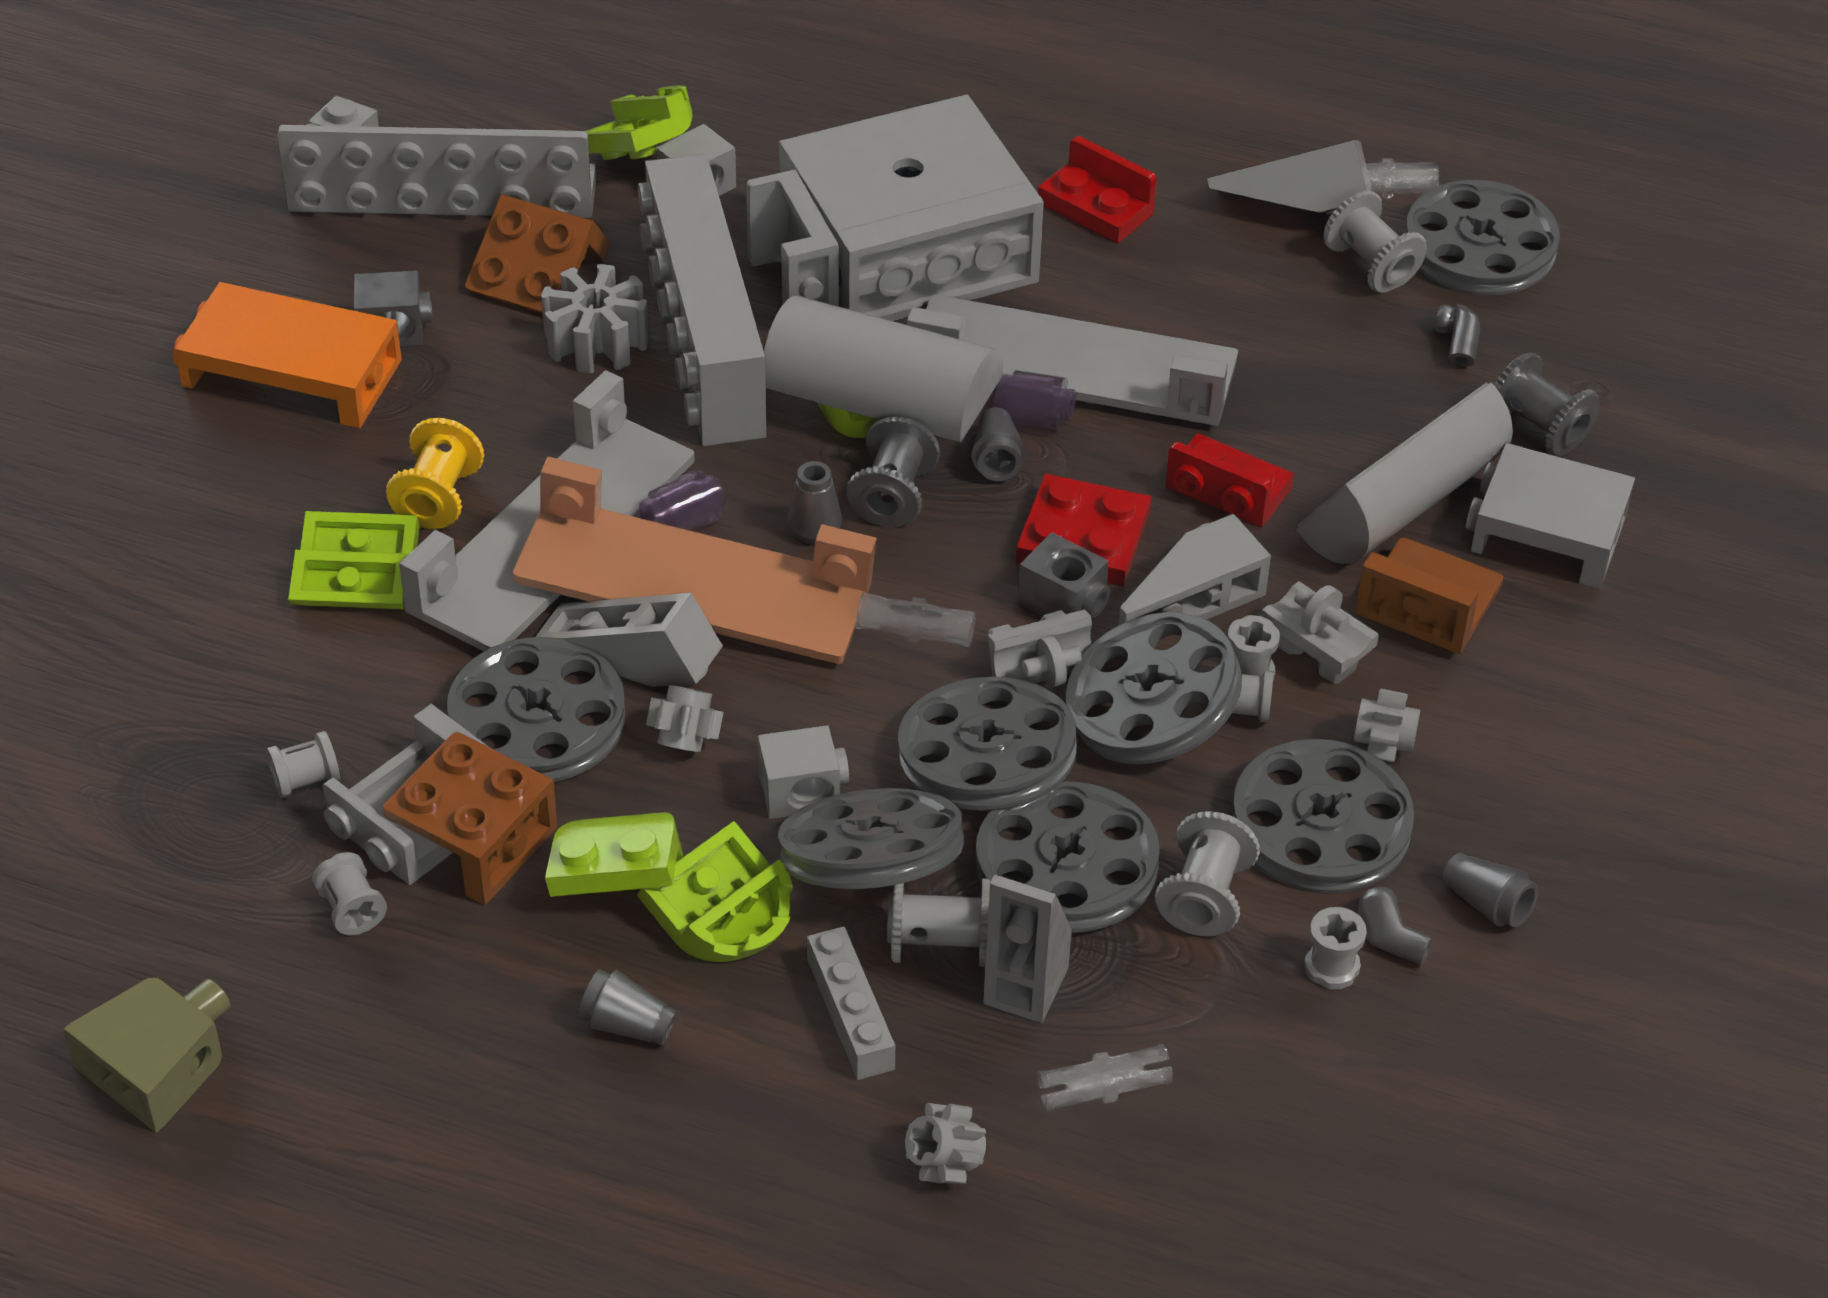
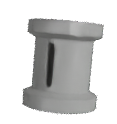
(1253, 643)
(1255, 695)
(302, 764)
(353, 900)
(1336, 939)

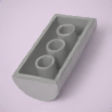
(879, 366)
(1410, 478)

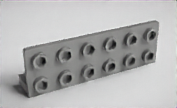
(434, 169)
(1098, 360)
(475, 589)

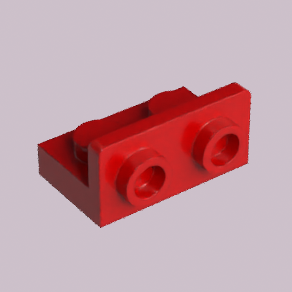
(1101, 190)
(1227, 479)

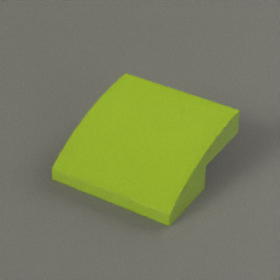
(352, 559)

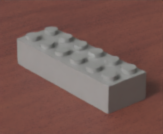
(703, 300)

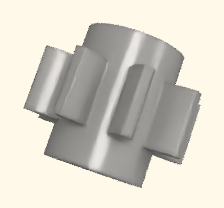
(684, 718)
(1387, 725)
(945, 1143)

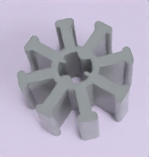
(595, 318)

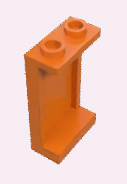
(291, 347)

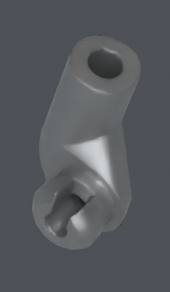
(1465, 333)
(1385, 926)

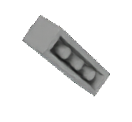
(851, 1003)

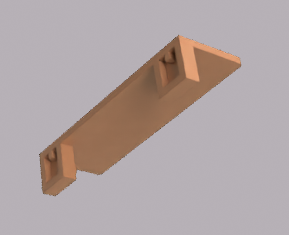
(739, 587)

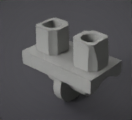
(1320, 628)
(1040, 649)

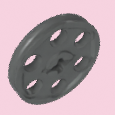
(1484, 237)
(1154, 688)
(541, 690)
(988, 742)
(1322, 794)
(1060, 837)
(871, 838)

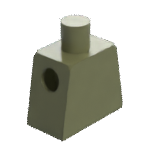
(150, 1046)

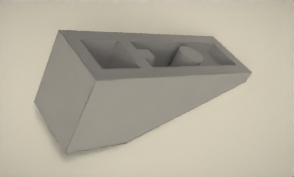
(1304, 181)
(1204, 574)
(644, 638)
(1024, 949)

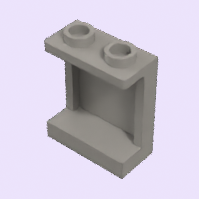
(791, 230)
(1552, 507)
(359, 810)

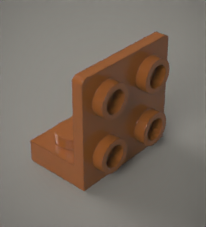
(529, 250)
(1426, 593)
(478, 808)

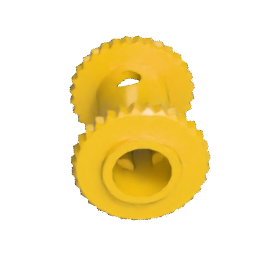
(429, 486)

